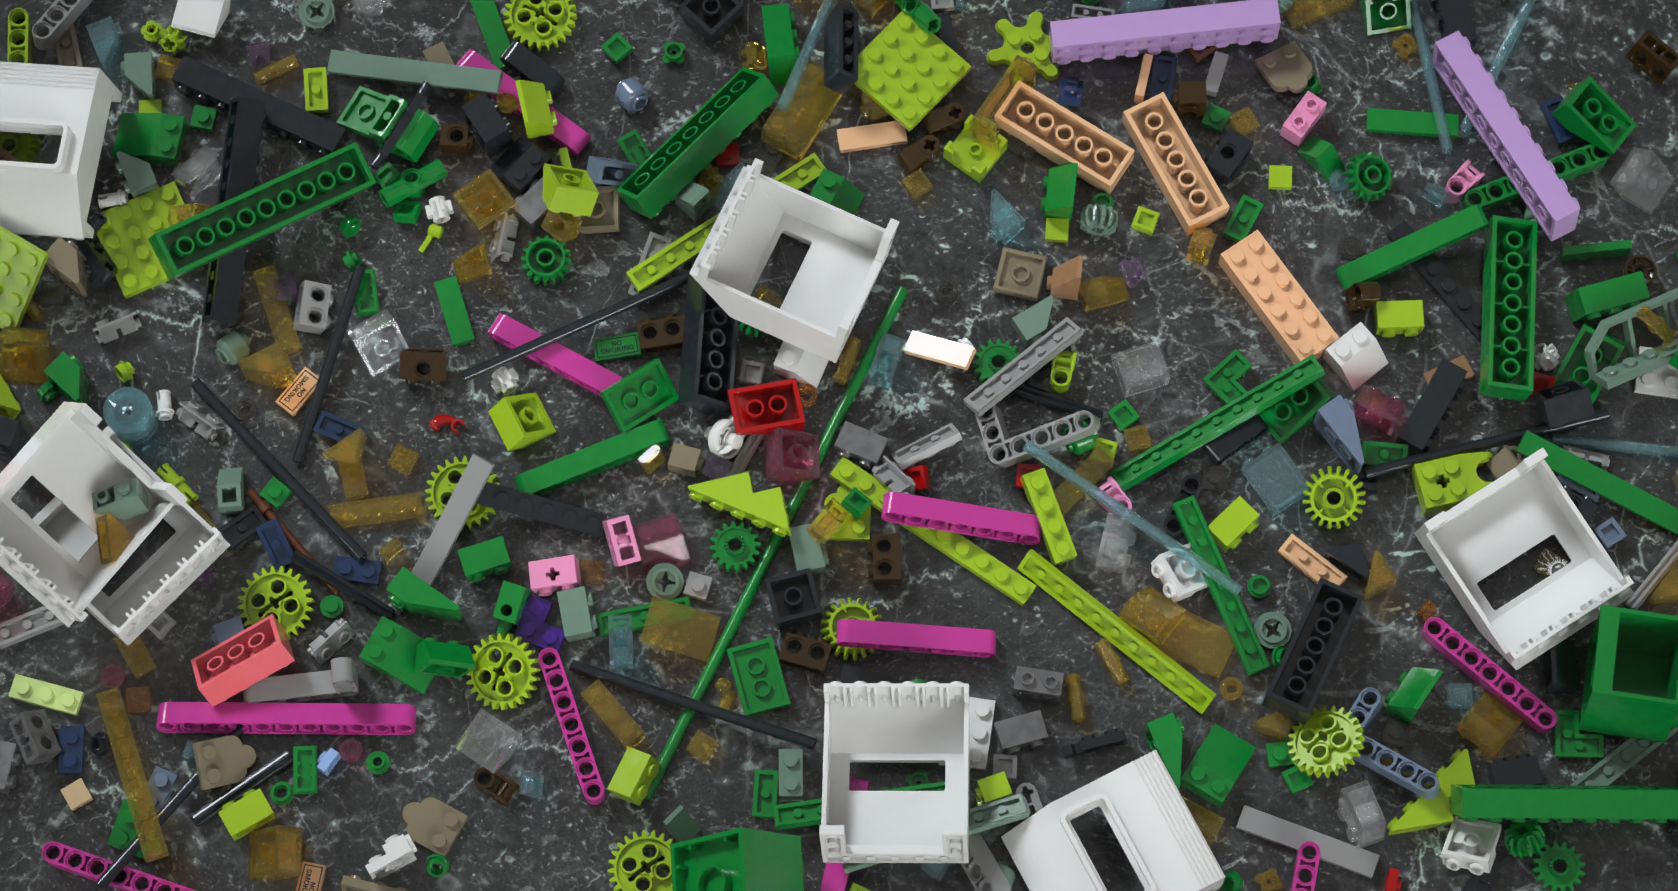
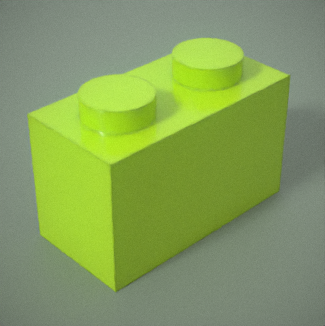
(1398, 318)
(1233, 524)
(634, 776)
(992, 789)
(246, 813)

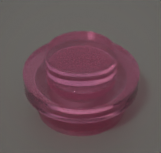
(112, 675)
(350, 750)

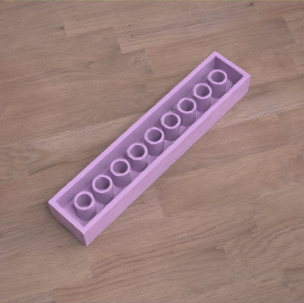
(1164, 30)
(1506, 136)

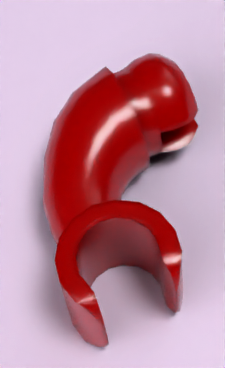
(443, 420)

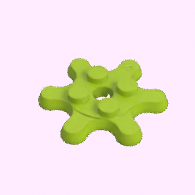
(1016, 37)

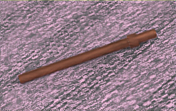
(266, 510)

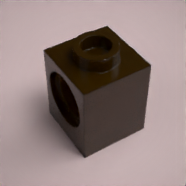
(449, 131)

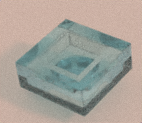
(1435, 194)
(1459, 695)
(531, 784)

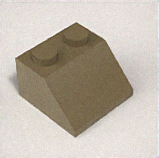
(67, 265)

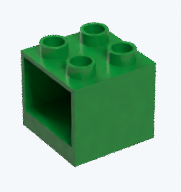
(1631, 675)
(738, 862)

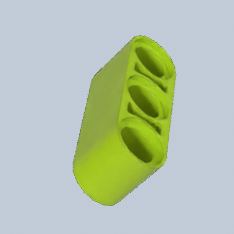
(18, 32)

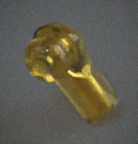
(727, 692)

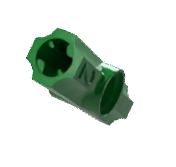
(921, 14)
(412, 183)

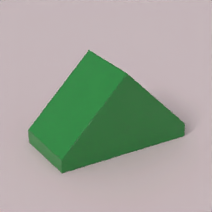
(1321, 156)

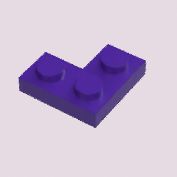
(533, 626)

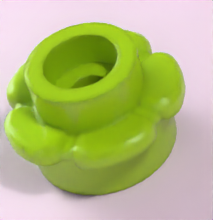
(154, 36)
(124, 371)

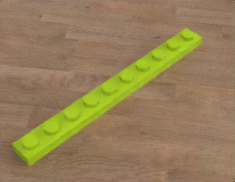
(690, 244)
(949, 543)
(1116, 631)

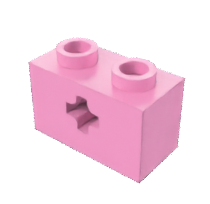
(1303, 118)
(621, 540)
(543, 570)

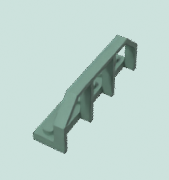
(1635, 364)

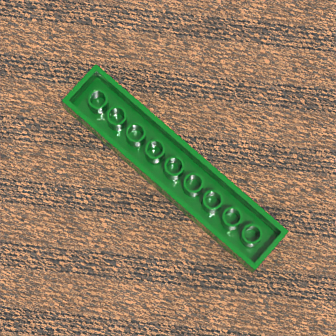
(261, 211)
(1564, 803)

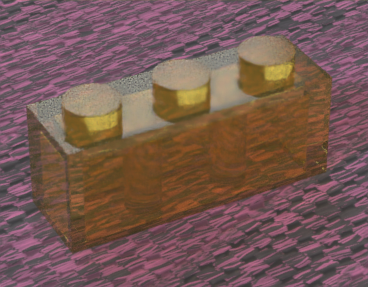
(612, 715)

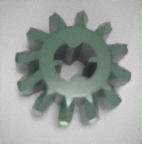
(1098, 219)

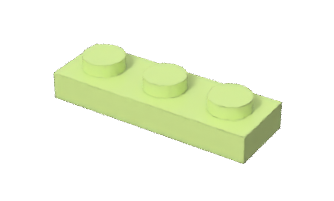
(46, 695)

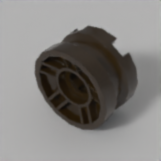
(1643, 264)

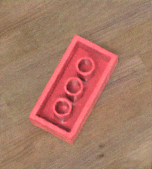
(242, 660)

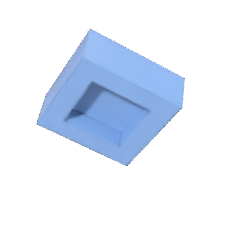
(328, 761)

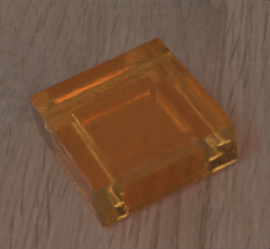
(591, 572)
(138, 699)

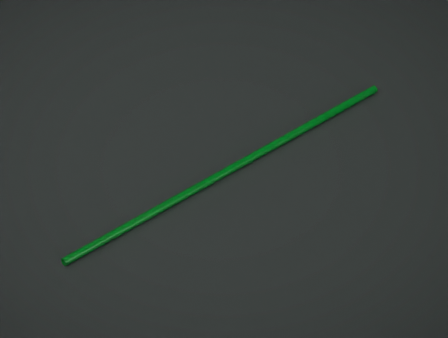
(775, 541)

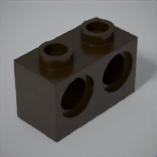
(1653, 57)
(1190, 99)
(662, 341)
(890, 559)
(803, 659)

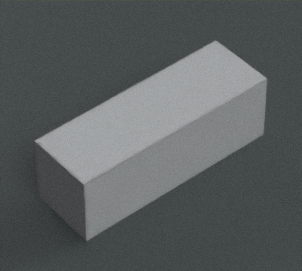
(1085, 11)
(1216, 73)

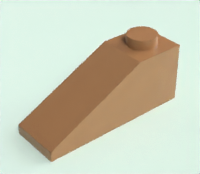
(1066, 279)

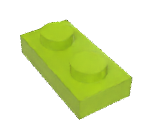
(316, 90)

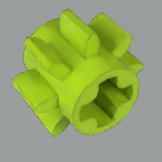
(172, 39)

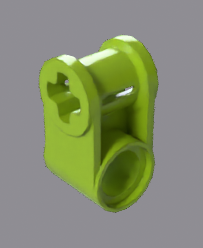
(1062, 366)

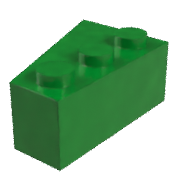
(779, 42)
(1606, 297)

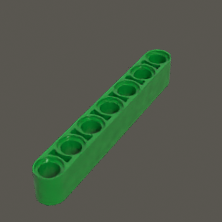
(1564, 162)
(1413, 247)
(593, 459)

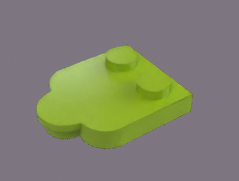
(852, 528)

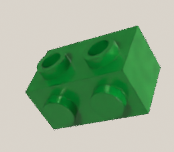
(485, 559)

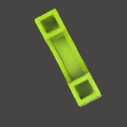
(1053, 527)

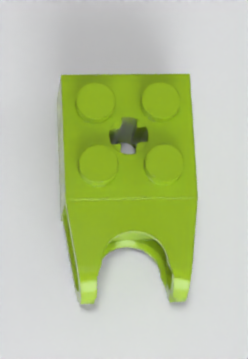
(1456, 473)

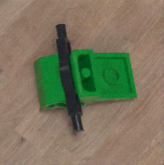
(390, 122)

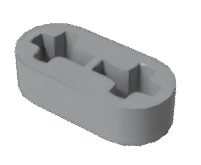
(1034, 797)

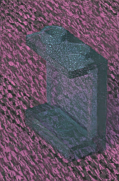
(1275, 478)

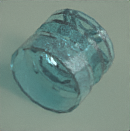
(134, 427)

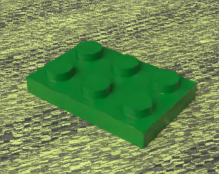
(639, 395)
(758, 677)

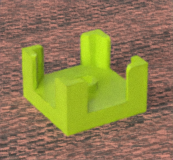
(972, 155)

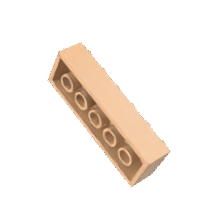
(1064, 137)
(1175, 163)
(1277, 298)

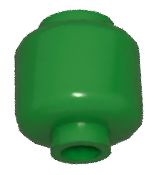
(1082, 445)

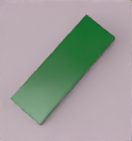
(1595, 251)
(454, 311)

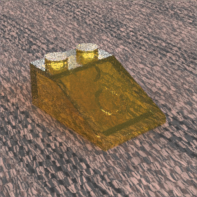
(680, 629)

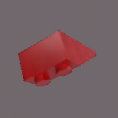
(765, 407)

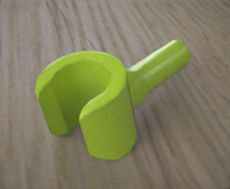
(433, 231)

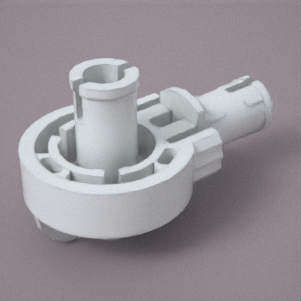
(723, 442)

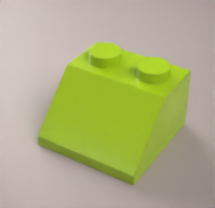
(535, 108)
(568, 190)
(521, 421)

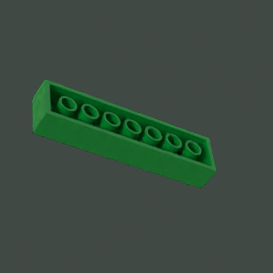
(697, 142)
(1508, 308)

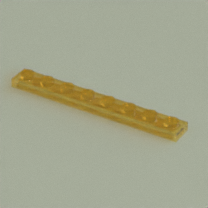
(132, 774)

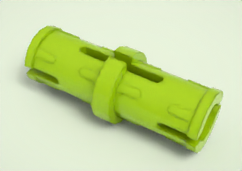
(178, 481)

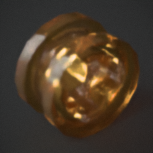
(812, 400)
(1427, 610)

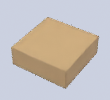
(76, 794)

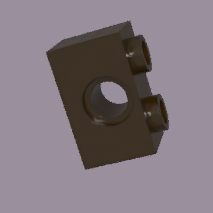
(437, 360)

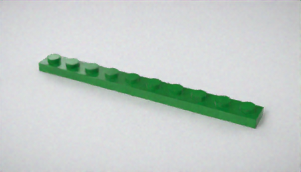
(1218, 422)

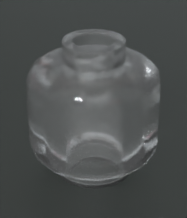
(368, 8)

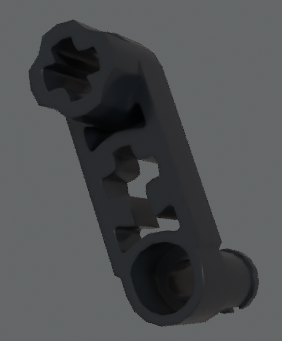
(97, 256)

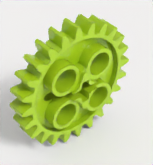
(529, 32)
(443, 488)
(264, 586)
(520, 681)
(1326, 742)
(633, 851)

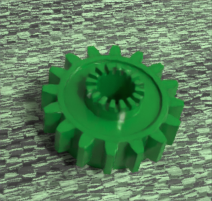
(1378, 172)
(546, 271)
(991, 354)
(732, 535)
(1566, 858)

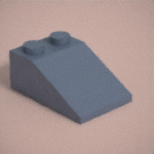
(1339, 428)

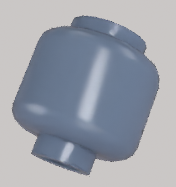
(631, 94)

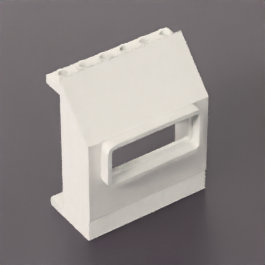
(64, 103)
(831, 282)
(72, 462)
(1501, 526)
(159, 579)
(895, 726)
(1147, 821)

